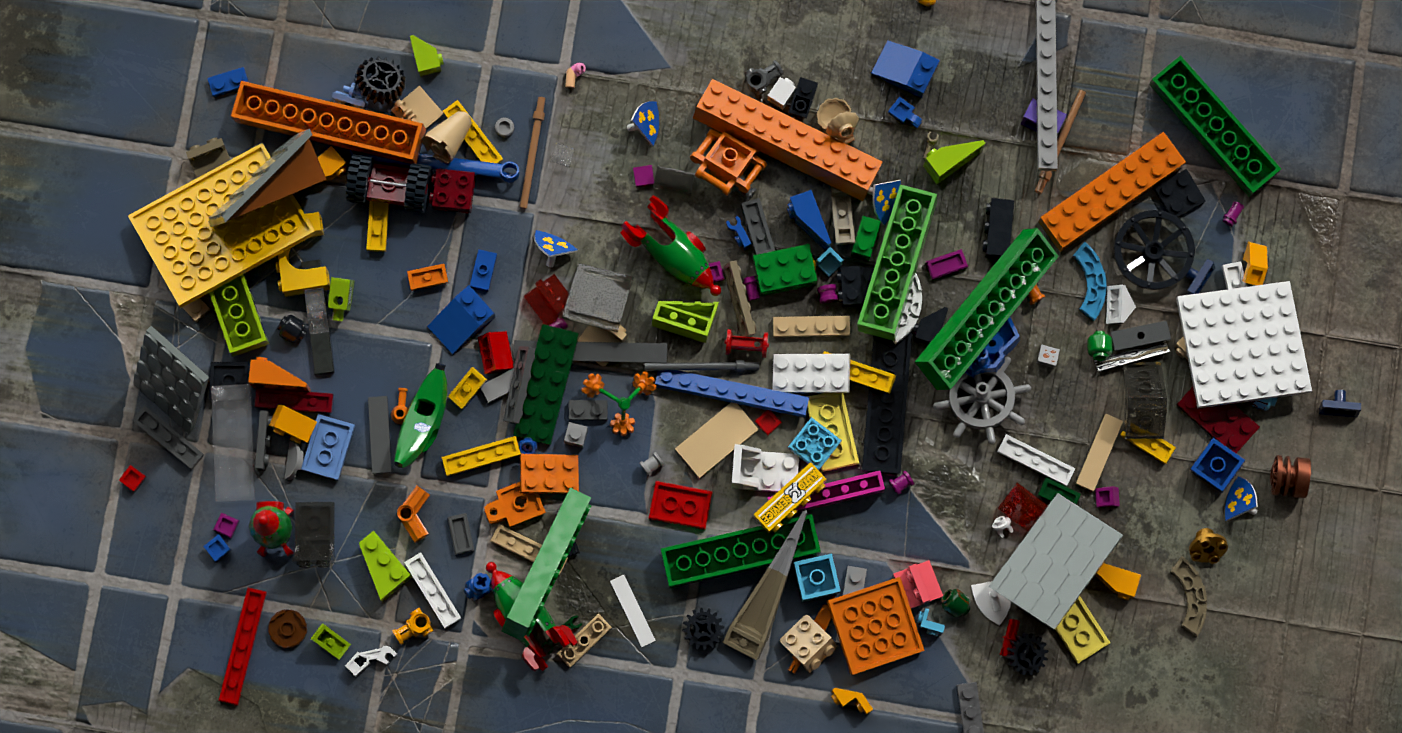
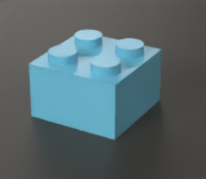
(816, 577)

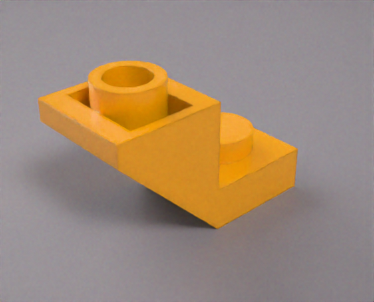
(1257, 264)
(843, 697)

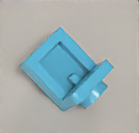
(931, 627)

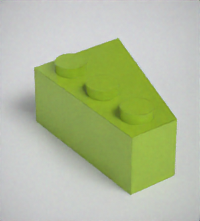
(686, 319)
(384, 567)

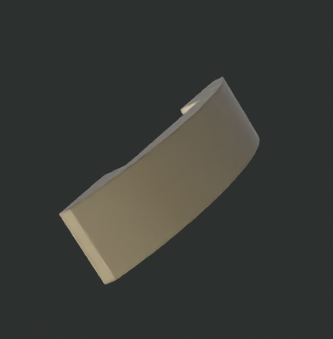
(842, 217)

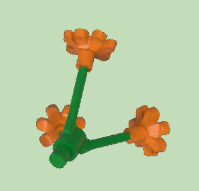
(622, 422)

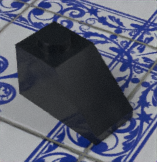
(929, 326)

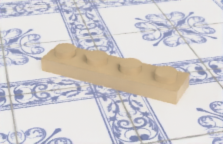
(811, 326)

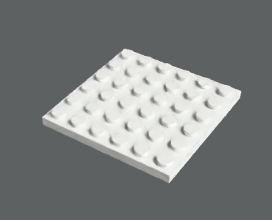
(1243, 344)

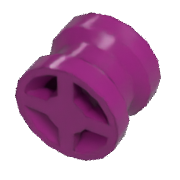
(827, 293)

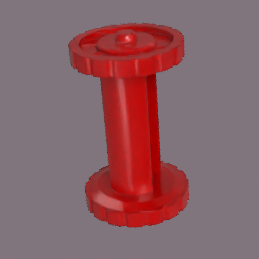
(746, 343)

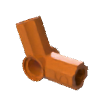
(413, 523)

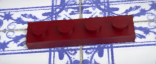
(294, 400)

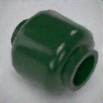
(955, 602)

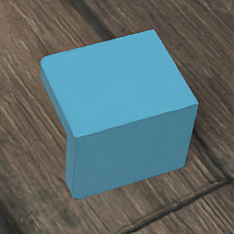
(829, 262)

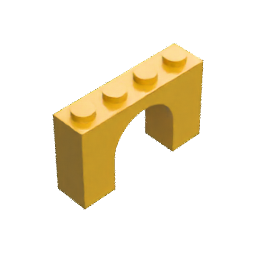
(297, 280)

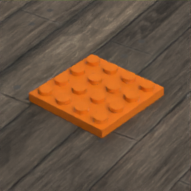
(875, 625)

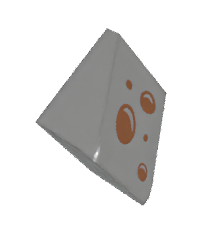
(1048, 356)

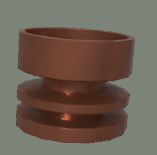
(1290, 476)

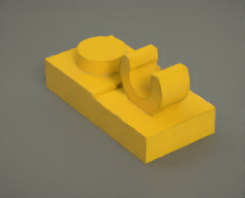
(467, 388)

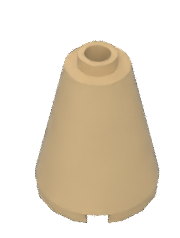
(447, 136)

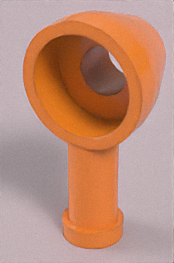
(401, 406)

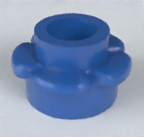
(532, 446)

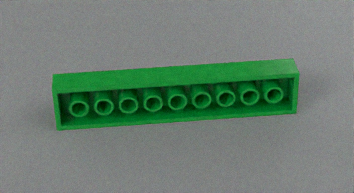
(986, 309)

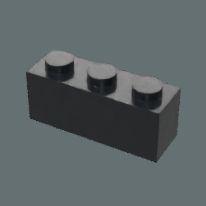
(998, 227)

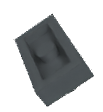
(588, 409)

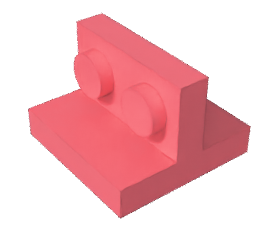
(919, 584)

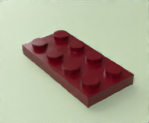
(1222, 422)

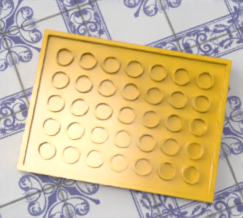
(202, 257)

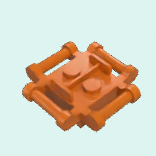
(727, 162)

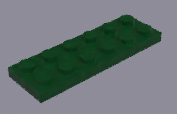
(547, 383)

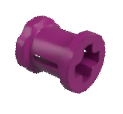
(901, 482)

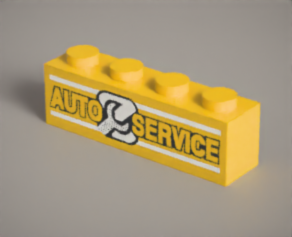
(790, 497)

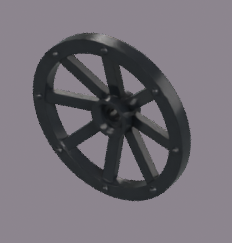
(1159, 247)

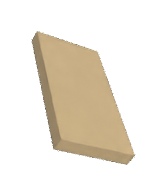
(716, 439)

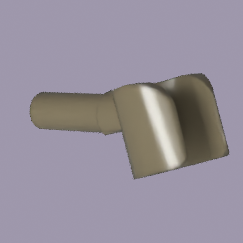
(930, 143)

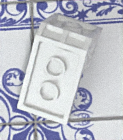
(762, 469)

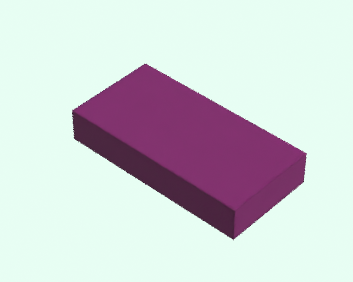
(946, 264)

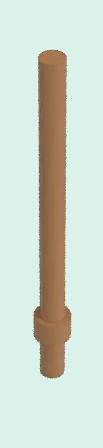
(538, 117)
(1046, 175)

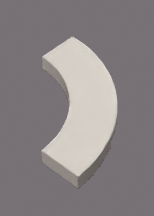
(911, 311)

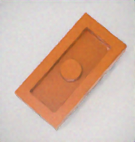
(427, 277)

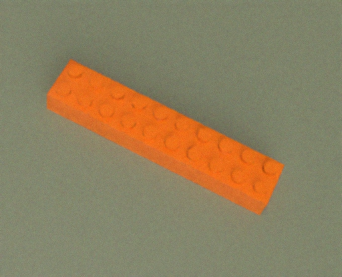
(328, 122)
(787, 140)

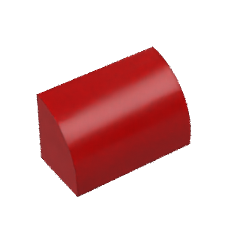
(495, 352)

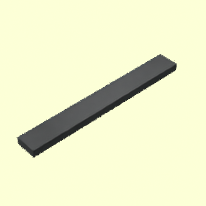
(611, 351)

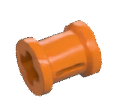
(1035, 295)

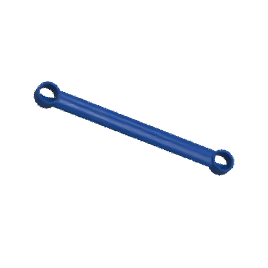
(457, 164)

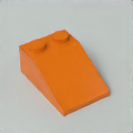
(269, 375)

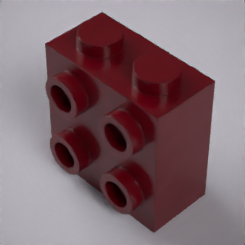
(452, 190)

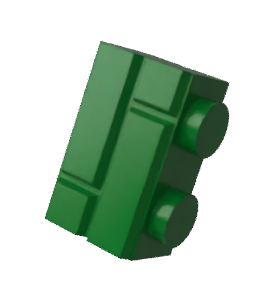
(865, 238)

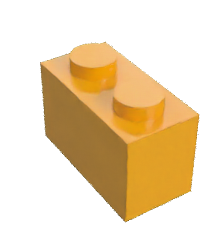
(293, 424)

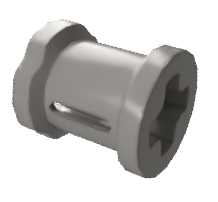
(652, 464)

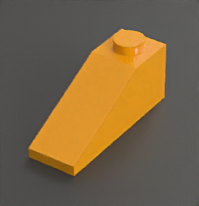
(332, 164)
(1119, 580)

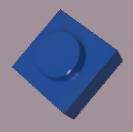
(217, 548)

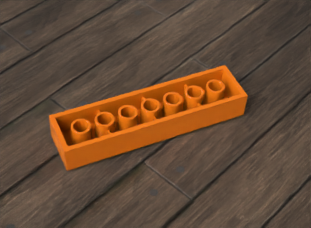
(1111, 191)

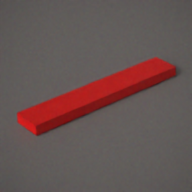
(242, 646)

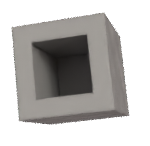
(576, 435)

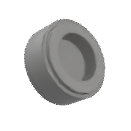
(504, 127)

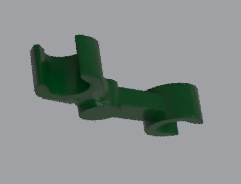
(569, 624)

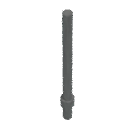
(739, 366)

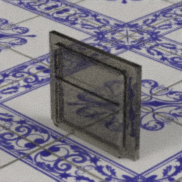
(598, 297)

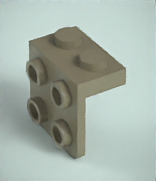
(207, 156)

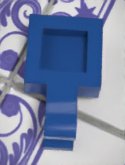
(903, 111)
(741, 238)

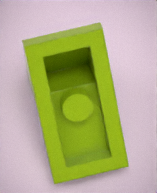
(330, 641)

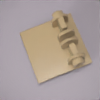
(417, 108)

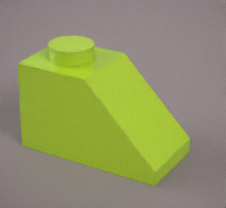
(426, 57)

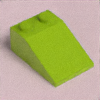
(948, 159)

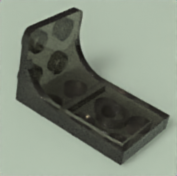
(314, 534)

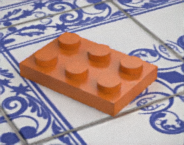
(548, 473)

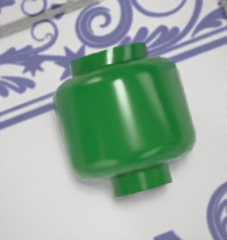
(1099, 346)

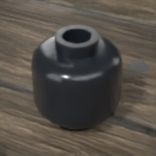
(291, 328)

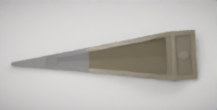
(755, 620)

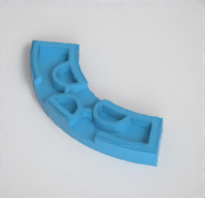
(1095, 281)

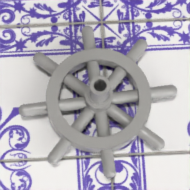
(982, 398)

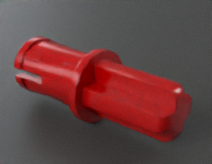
(1011, 633)

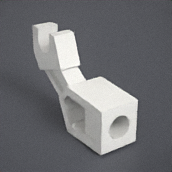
(378, 654)

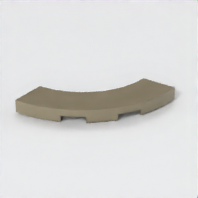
(1195, 595)

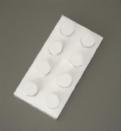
(811, 373)

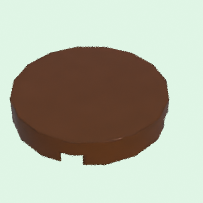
(287, 628)

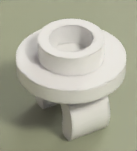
(1001, 523)

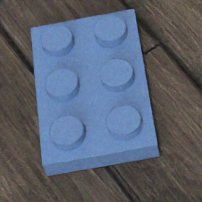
(328, 447)

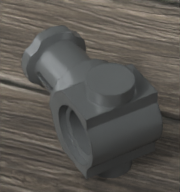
(764, 76)

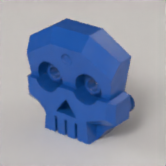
(994, 357)

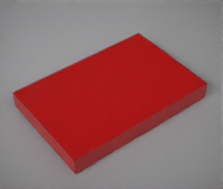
(680, 505)

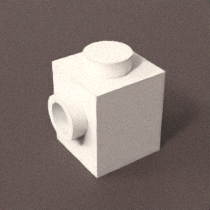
(782, 92)

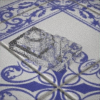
(316, 310)

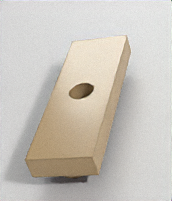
(593, 632)

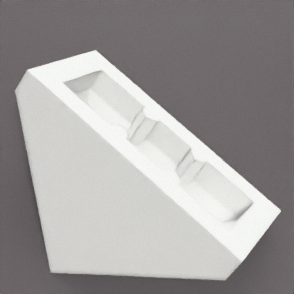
(1118, 304)

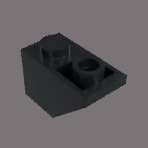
(803, 97)

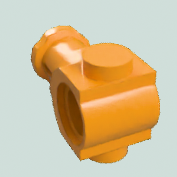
(412, 628)

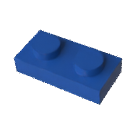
(227, 81)

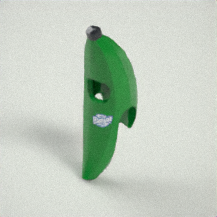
(422, 418)

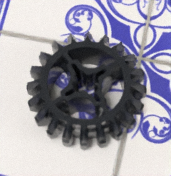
(377, 85)

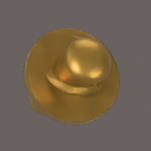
(1208, 546)

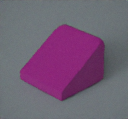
(1107, 497)

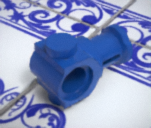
(478, 586)

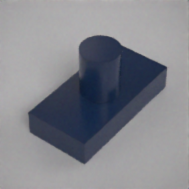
(1200, 277)
(1339, 406)

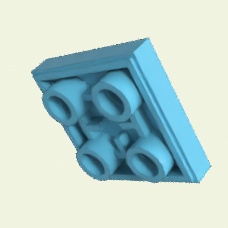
(814, 443)

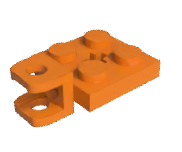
(507, 509)

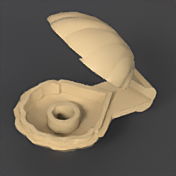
(837, 119)

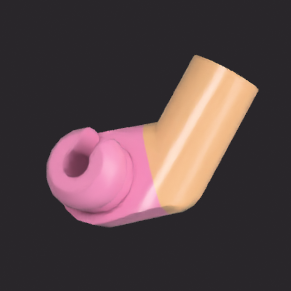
(574, 72)

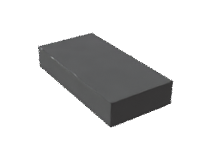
(461, 534)

